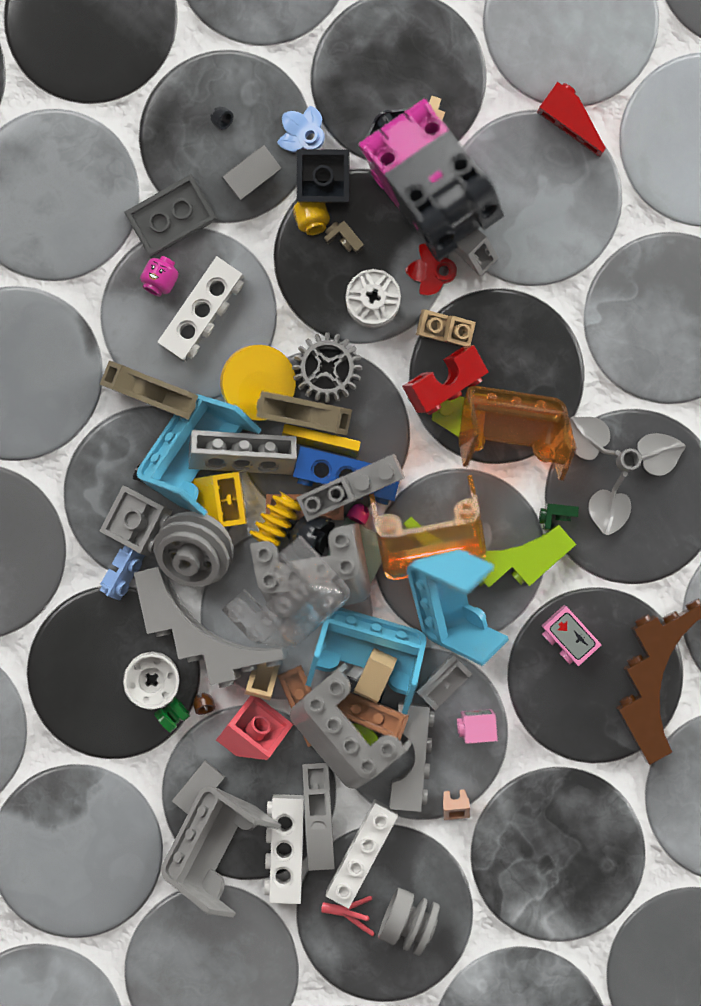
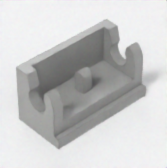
(251, 172)
(443, 682)

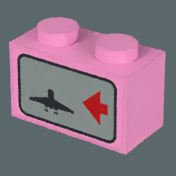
(570, 635)
(477, 726)

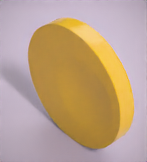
(252, 371)

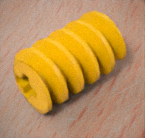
(276, 519)

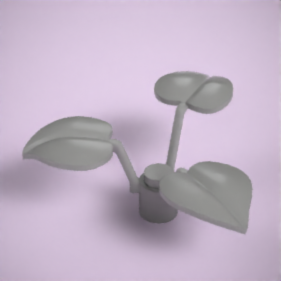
(656, 450)

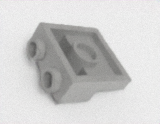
(135, 520)

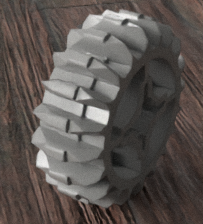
(314, 349)

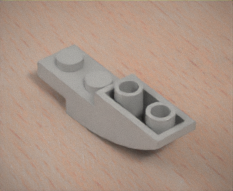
(350, 487)
(318, 816)

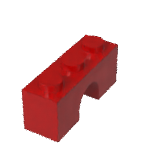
(464, 370)

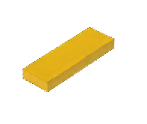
(322, 440)

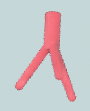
(341, 910)

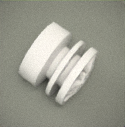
(379, 312)
(151, 695)

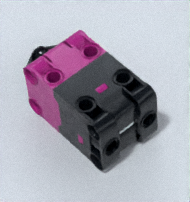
(430, 177)

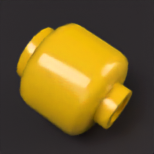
(311, 217)

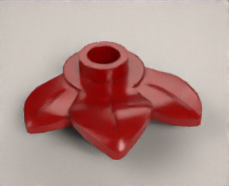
(427, 271)

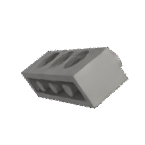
(242, 452)

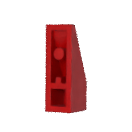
(567, 113)

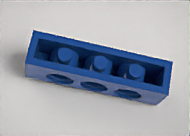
(309, 458)

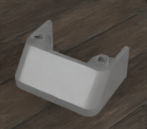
(202, 843)

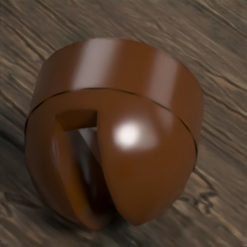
(203, 704)

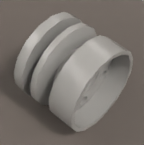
(408, 921)

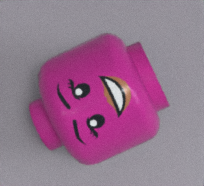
(159, 276)

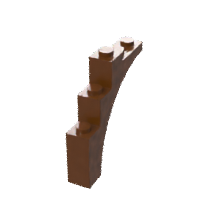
(642, 712)

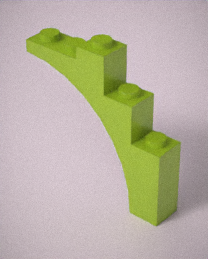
(528, 560)

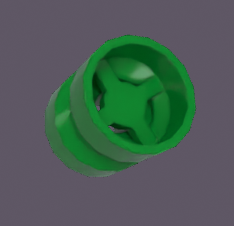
(172, 714)

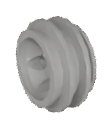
(200, 555)

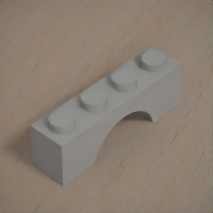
(408, 790)

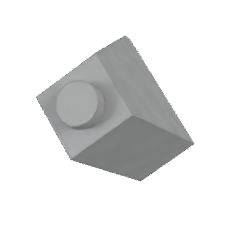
(477, 252)

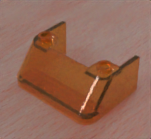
(518, 420)
(402, 547)

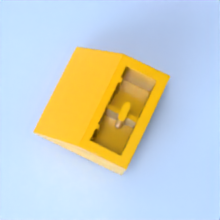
(222, 498)

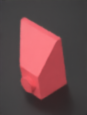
(254, 730)

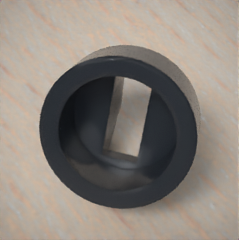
(227, 118)

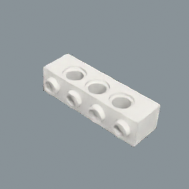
(218, 272)
(361, 853)
(288, 890)

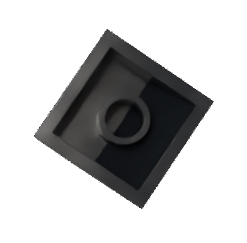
(323, 175)

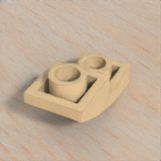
(445, 328)

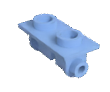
(117, 583)

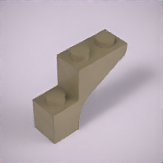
(149, 390)
(303, 413)

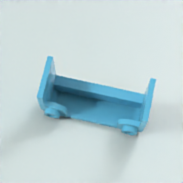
(168, 460)
(442, 605)
(353, 635)

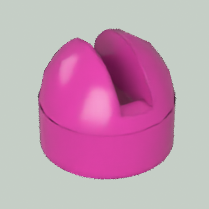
(358, 514)

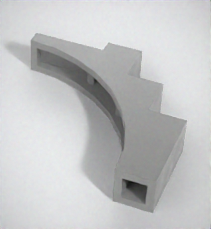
(222, 657)

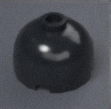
(314, 532)

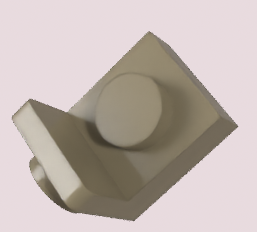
(349, 238)

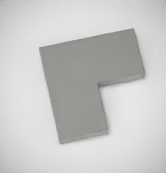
(204, 776)

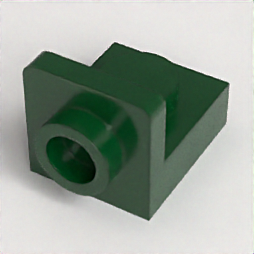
(562, 513)

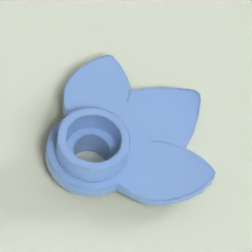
(299, 127)

